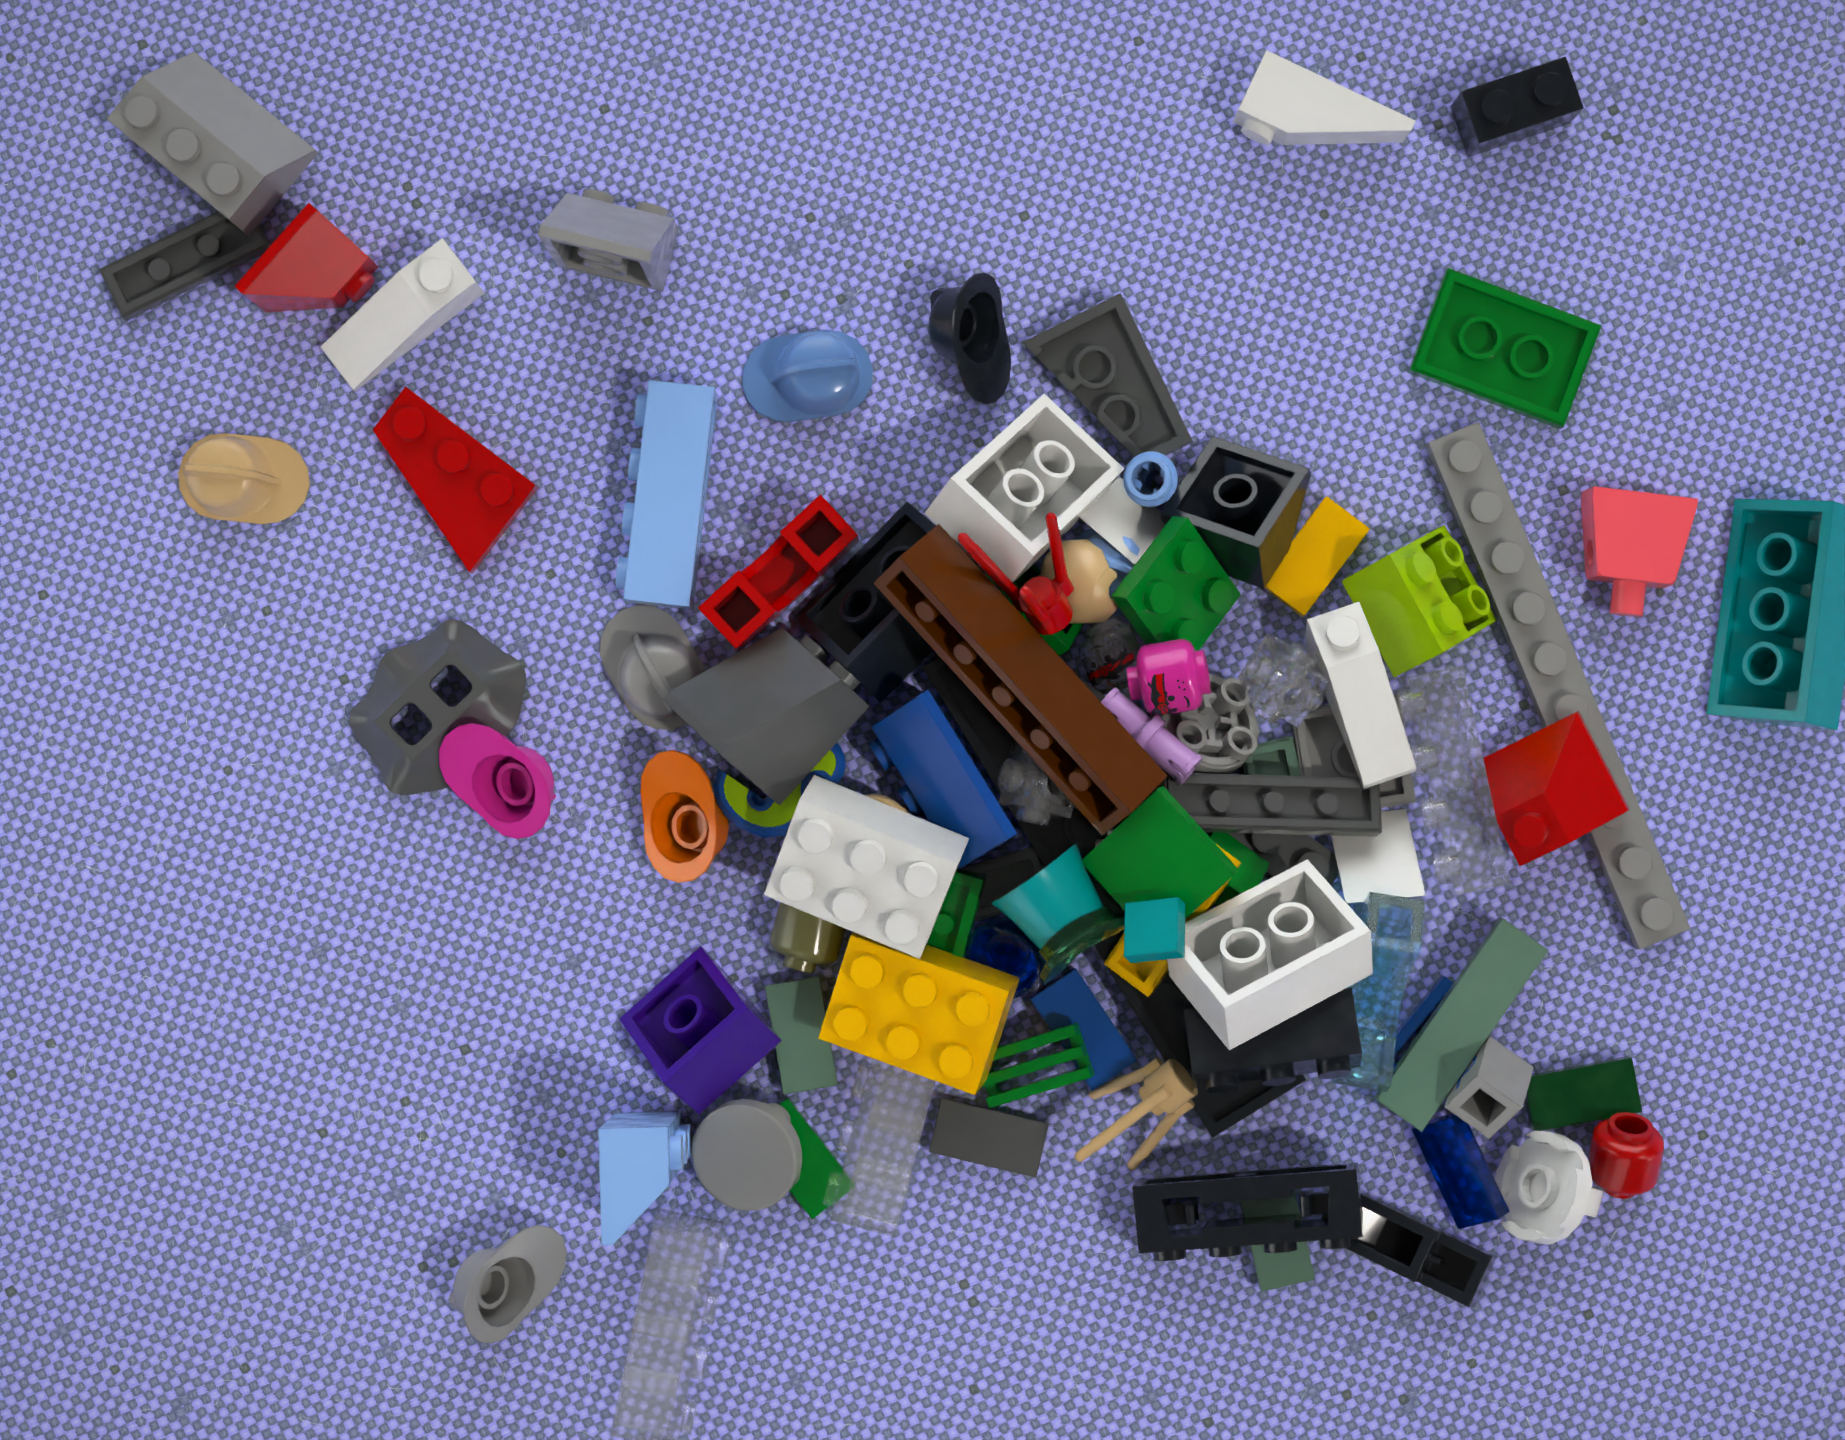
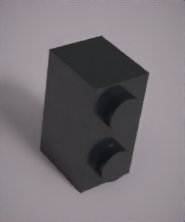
(1516, 107)

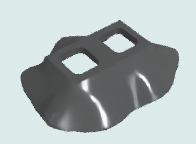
(406, 678)

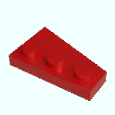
(454, 476)

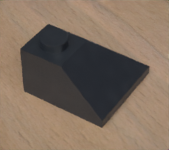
(1242, 507)

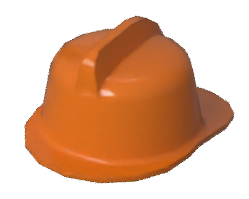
(680, 817)

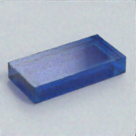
(1461, 1171)

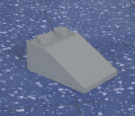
(611, 239)

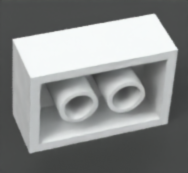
(1020, 477)
(866, 866)
(1271, 954)

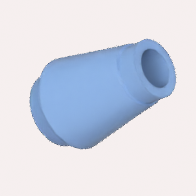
(1139, 478)

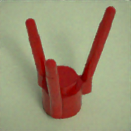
(1040, 598)

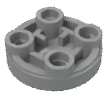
(1220, 730)
(747, 1154)

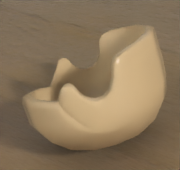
(1091, 581)

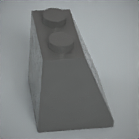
(771, 709)

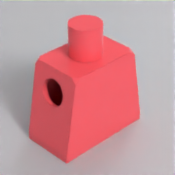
(1634, 542)

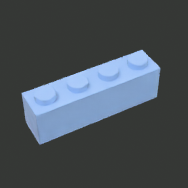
(669, 494)

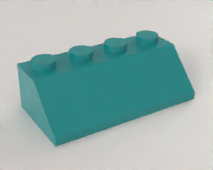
(1782, 615)

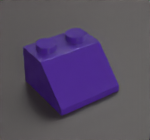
(699, 1030)

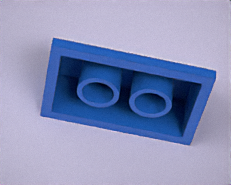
(940, 775)

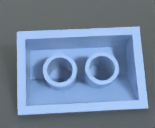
(636, 1164)

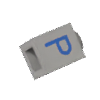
(1490, 1088)

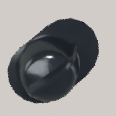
(971, 332)

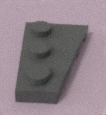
(1114, 376)

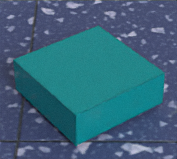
(1154, 930)

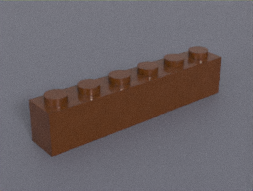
(1020, 679)

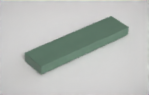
(1461, 1023)

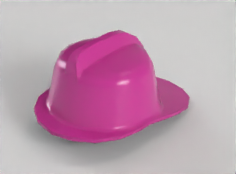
(497, 779)

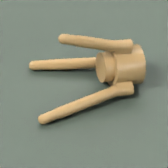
(1165, 1089)

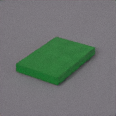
(1504, 348)

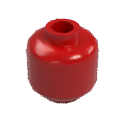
(1625, 1155)

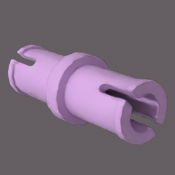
(1151, 735)

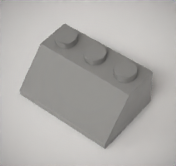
(213, 138)

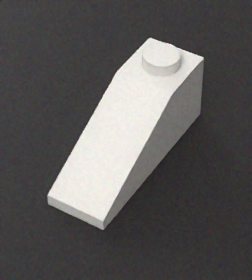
(1305, 109)
(402, 314)
(1360, 694)

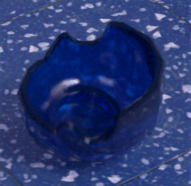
(1007, 948)

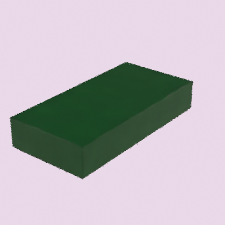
(1582, 1094)

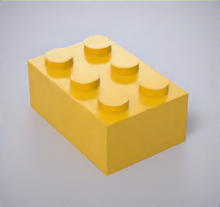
(920, 1014)

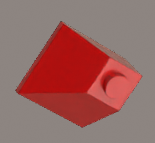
(308, 268)
(1551, 788)

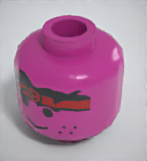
(1169, 677)

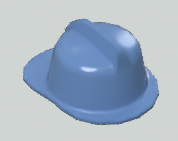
(807, 376)

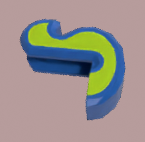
(763, 815)

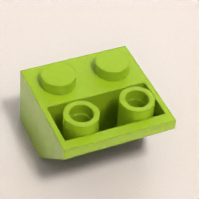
(1420, 600)

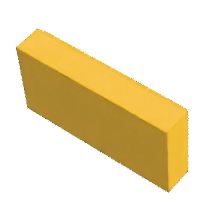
(1316, 556)

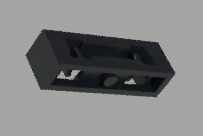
(1224, 1237)

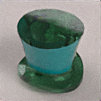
(1060, 912)

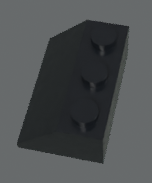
(856, 619)

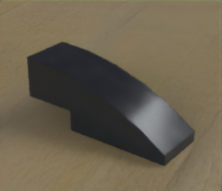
(1422, 1252)

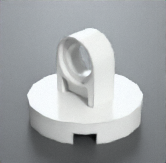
(1546, 1188)

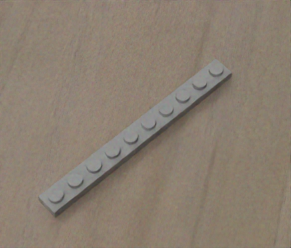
(1552, 670)

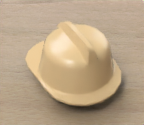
(243, 478)

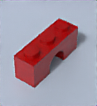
(781, 574)

